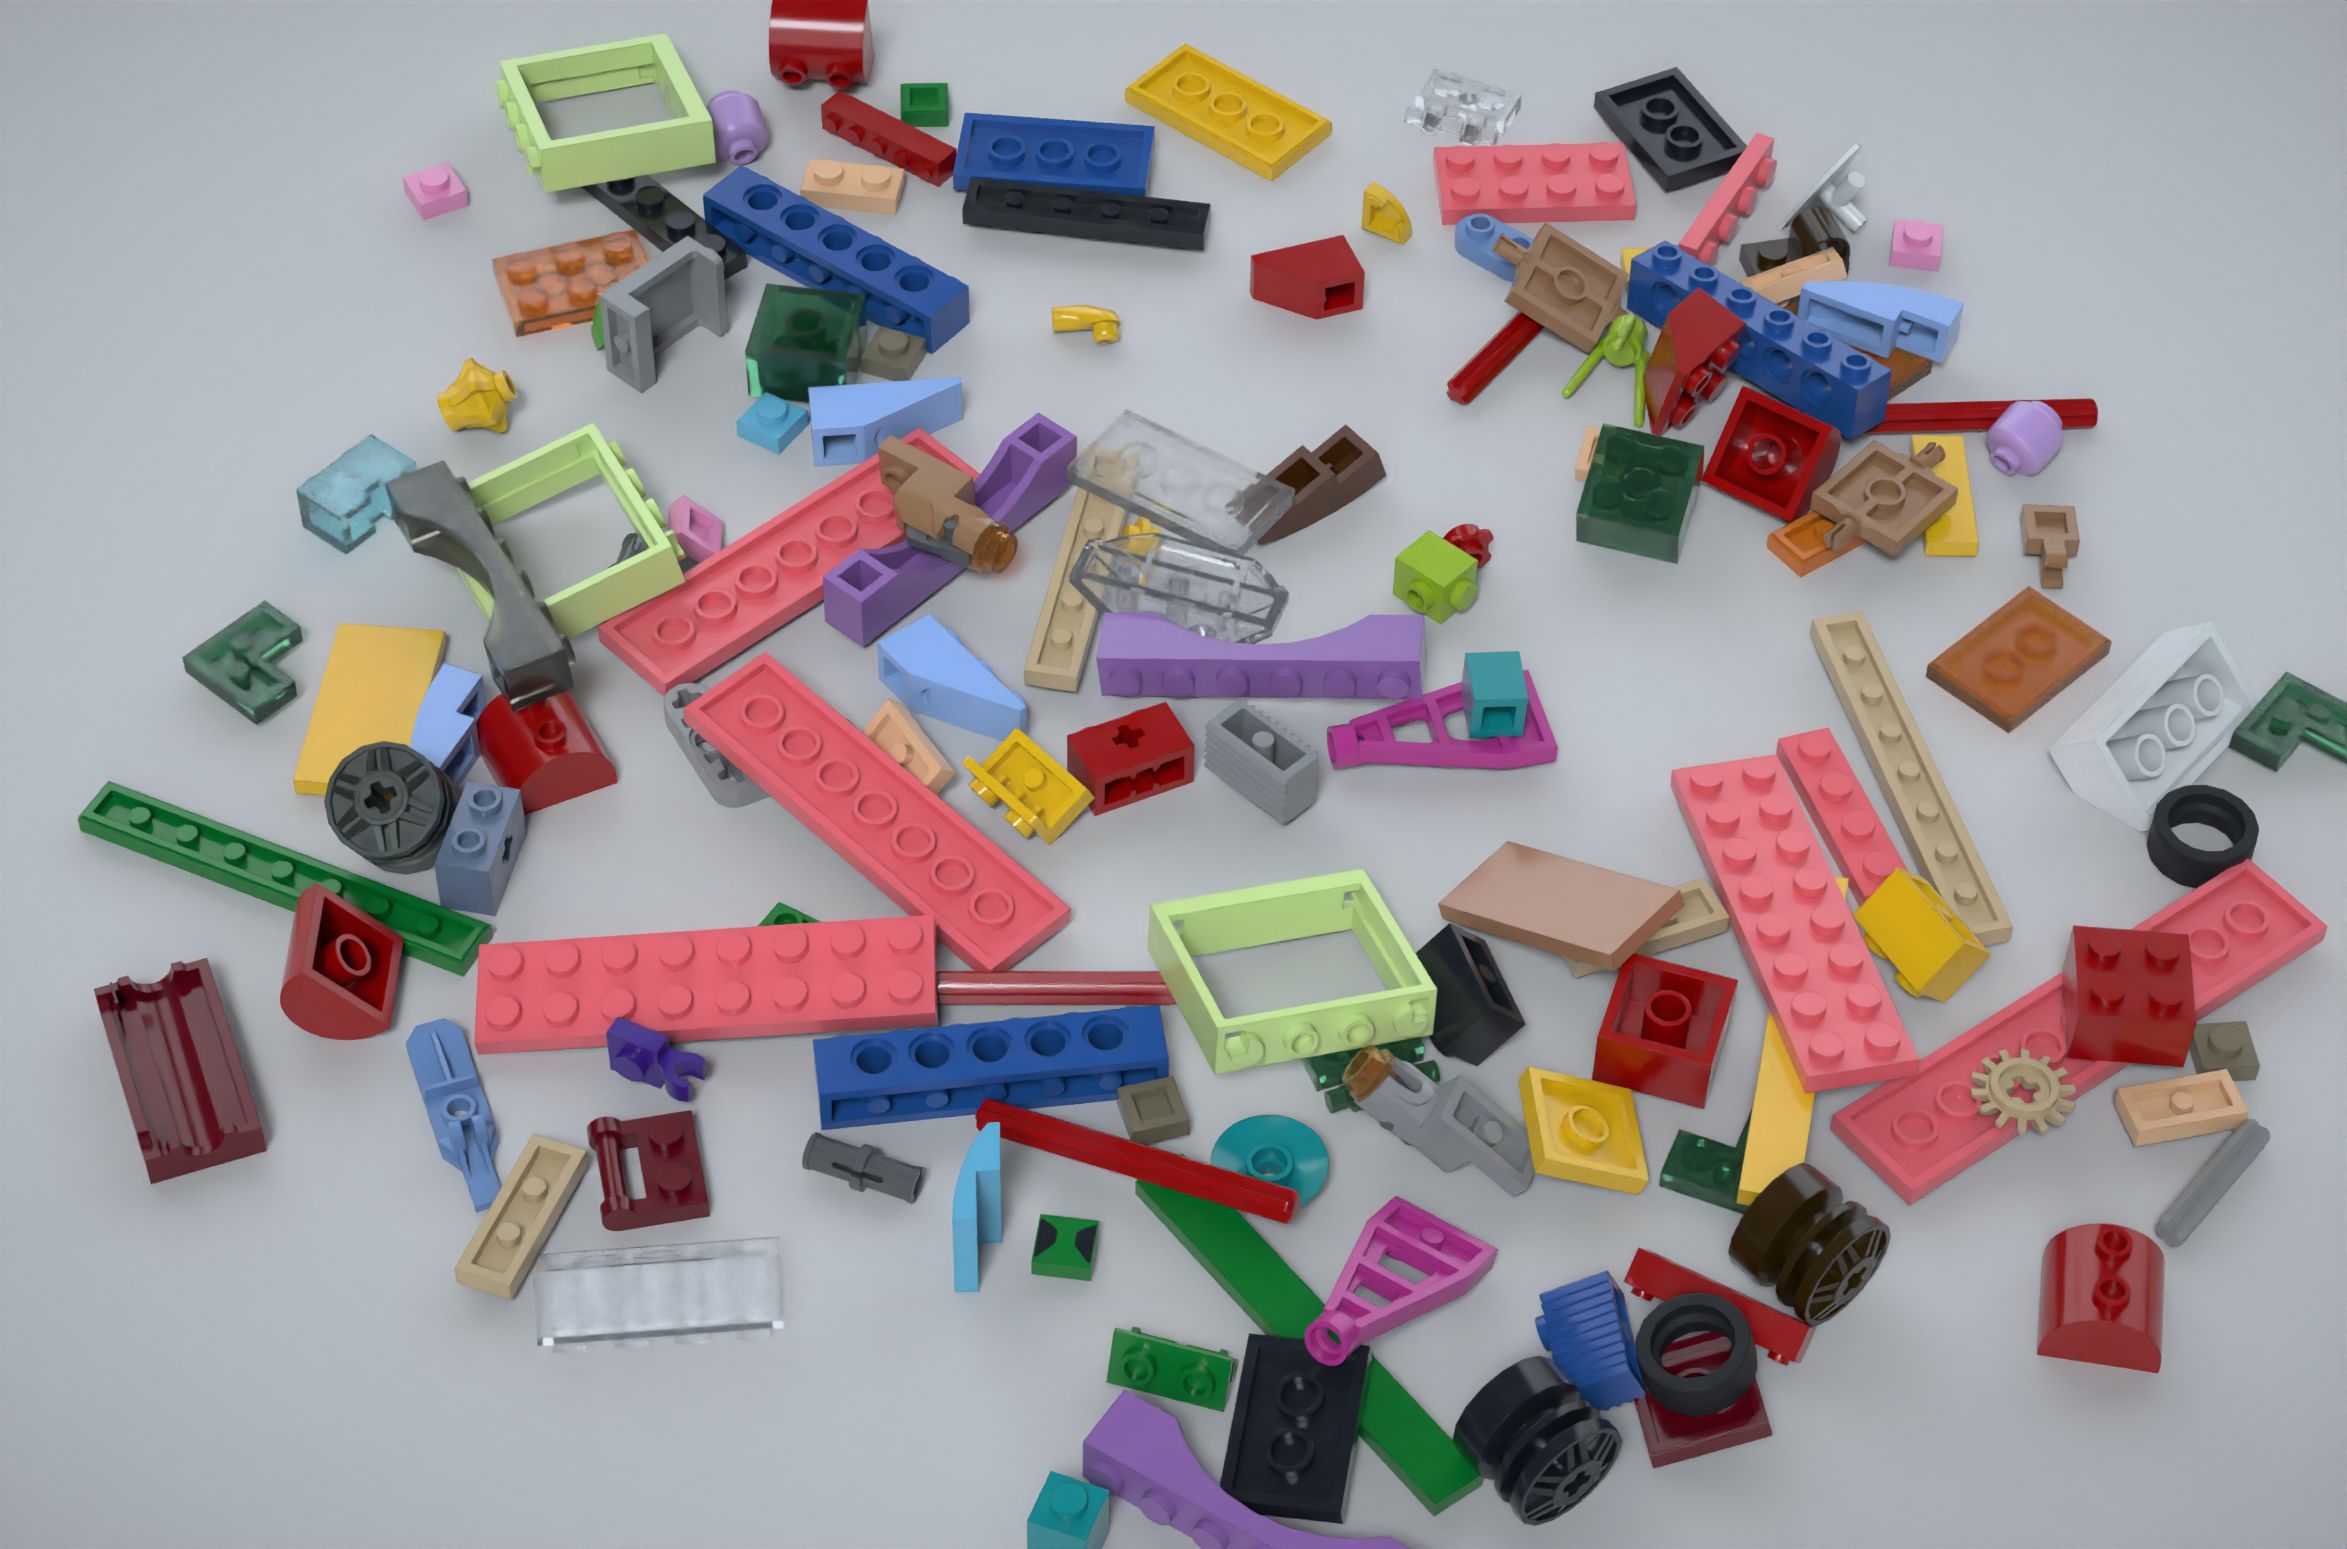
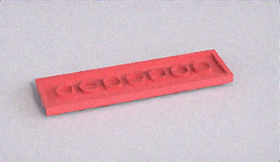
(761, 577)
(877, 815)
(1793, 925)
(708, 983)

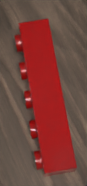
(888, 138)
(1771, 1329)

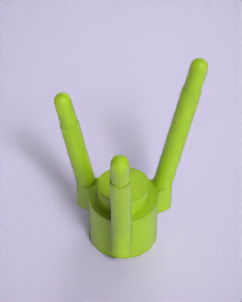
(1622, 347)

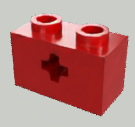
(1131, 757)

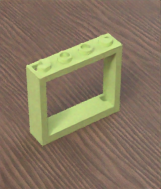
(613, 153)
(561, 467)
(1281, 914)

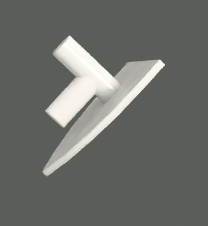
(1835, 198)

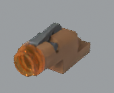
(940, 510)

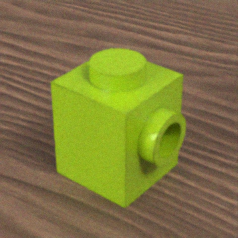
(1435, 577)

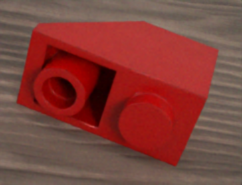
(1309, 278)

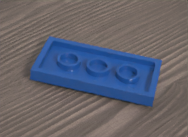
(1055, 153)

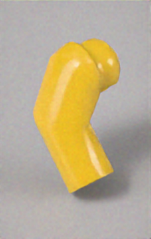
(1087, 317)

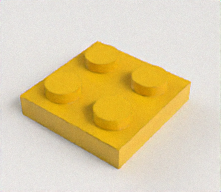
(1583, 1131)

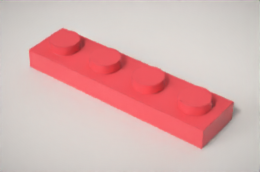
(1731, 199)
(1839, 810)

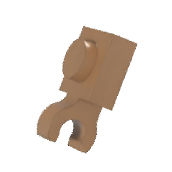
(2052, 535)

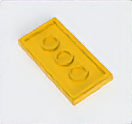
(1228, 112)
(367, 696)

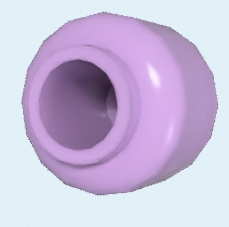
(737, 127)
(2025, 438)

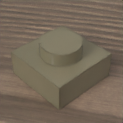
(893, 354)
(2225, 1047)
(1153, 1110)

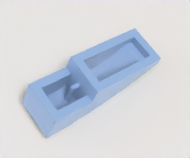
(1883, 317)
(447, 721)

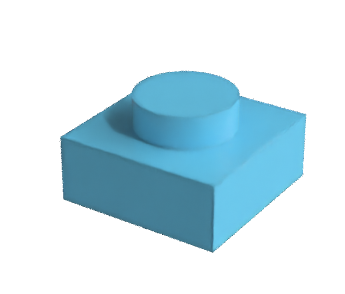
(772, 423)

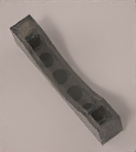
(520, 643)

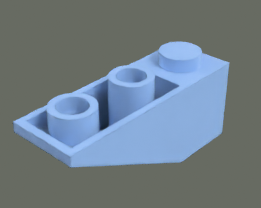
(857, 418)
(946, 682)

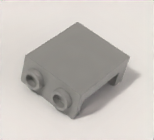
(661, 306)

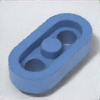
(1476, 238)

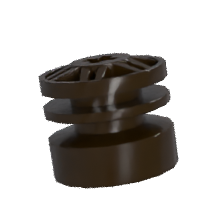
(1809, 1243)

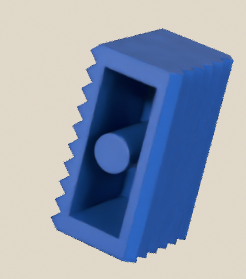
(1592, 1340)

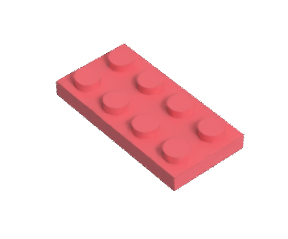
(1535, 182)

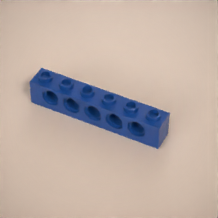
(837, 256)
(1778, 347)
(1013, 1061)

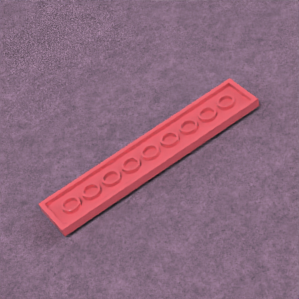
(1930, 1128)

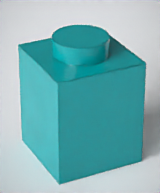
(1494, 694)
(1068, 1515)

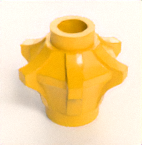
(477, 398)

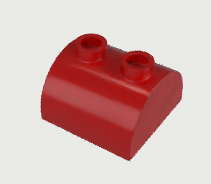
(821, 41)
(1772, 455)
(543, 750)
(339, 968)
(2102, 1298)

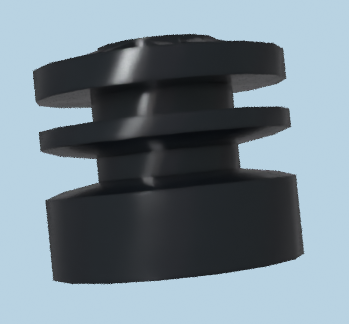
(1536, 1440)

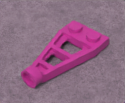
(1379, 744)
(1408, 1235)

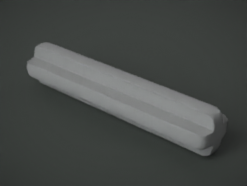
(2212, 1183)

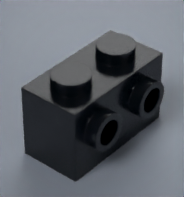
(1472, 998)

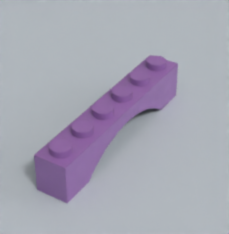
(885, 583)
(1362, 661)
(1147, 1463)

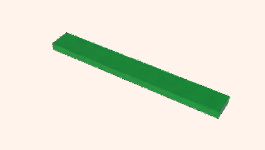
(277, 873)
(1284, 1307)

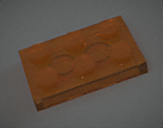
(564, 281)

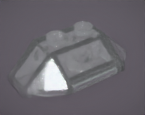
(1184, 582)

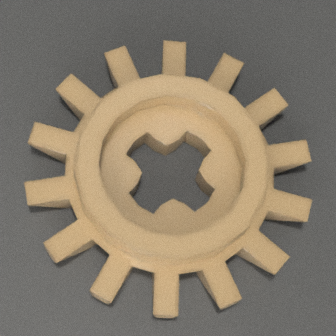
(2032, 1075)

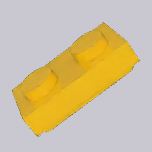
(1031, 785)

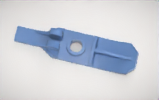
(452, 1085)

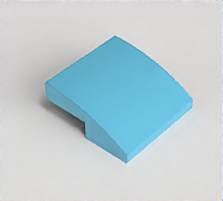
(977, 1206)

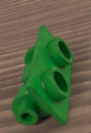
(1171, 1369)

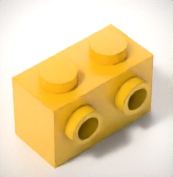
(1920, 936)

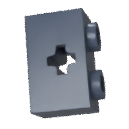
(480, 848)

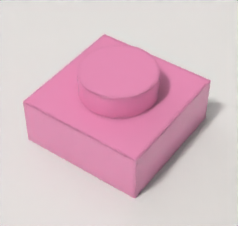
(435, 191)
(1916, 245)
(695, 529)

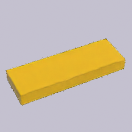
(1956, 529)

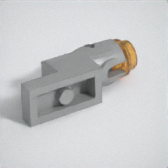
(1442, 1122)

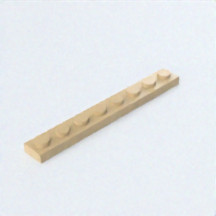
(1908, 774)

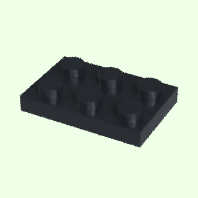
(1670, 128)
(1295, 1430)

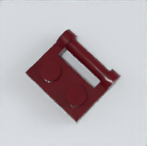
(668, 1168)

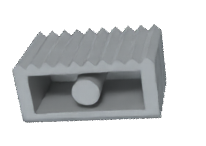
(1262, 761)

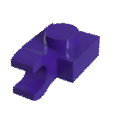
(647, 1057)

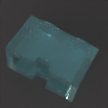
(352, 494)

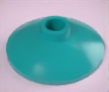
(1275, 1147)

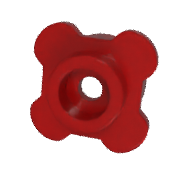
(1471, 541)

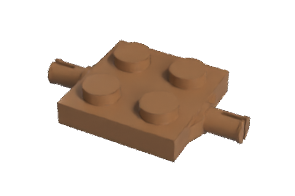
(1564, 285)
(1884, 497)

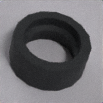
(2208, 807)
(1694, 1314)

